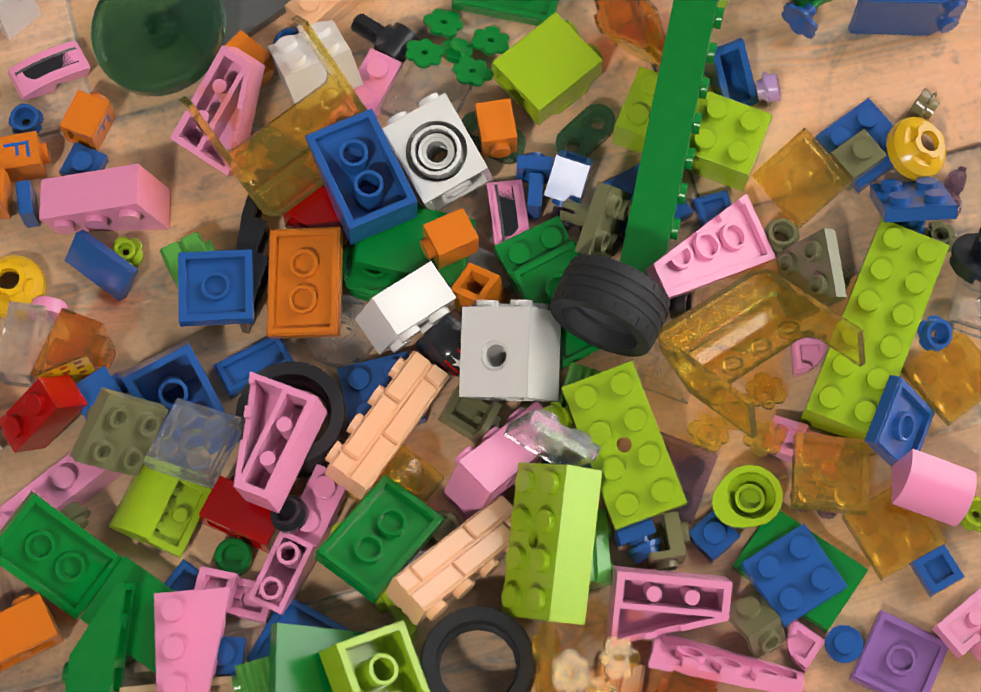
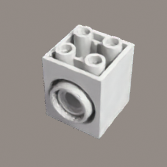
(423, 135)
(509, 352)

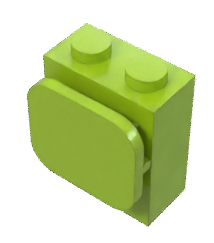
(548, 69)

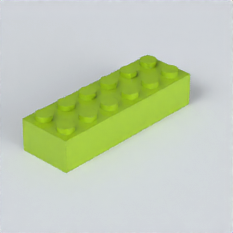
(888, 307)

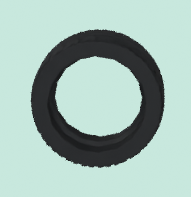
(610, 305)
(311, 379)
(480, 619)

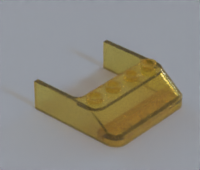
(276, 160)
(744, 329)

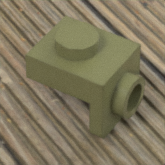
(858, 156)
(470, 416)
(675, 537)
(757, 623)

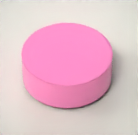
(53, 304)

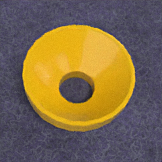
(909, 154)
(30, 284)

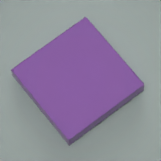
(898, 657)

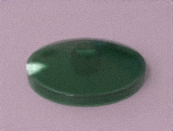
(157, 43)

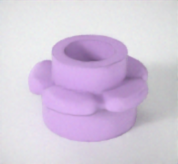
(768, 88)

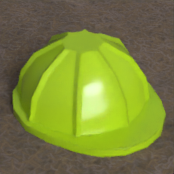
(747, 497)

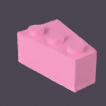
(226, 102)
(105, 201)
(275, 440)
(488, 469)
(662, 602)

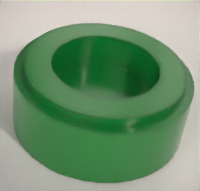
(233, 556)

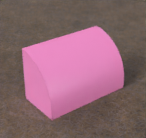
(933, 487)

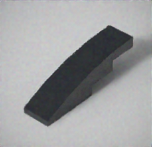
(254, 235)

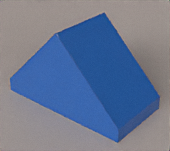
(732, 74)

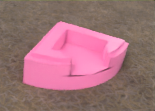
(806, 355)
(802, 645)

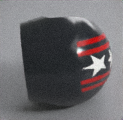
(443, 344)

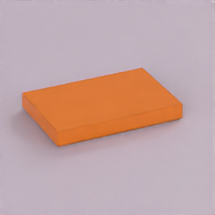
(305, 283)

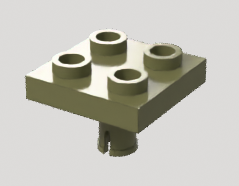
(600, 220)
(815, 267)
(118, 432)

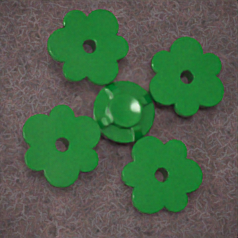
(455, 49)

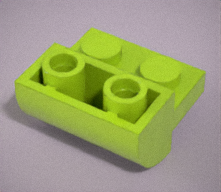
(160, 510)

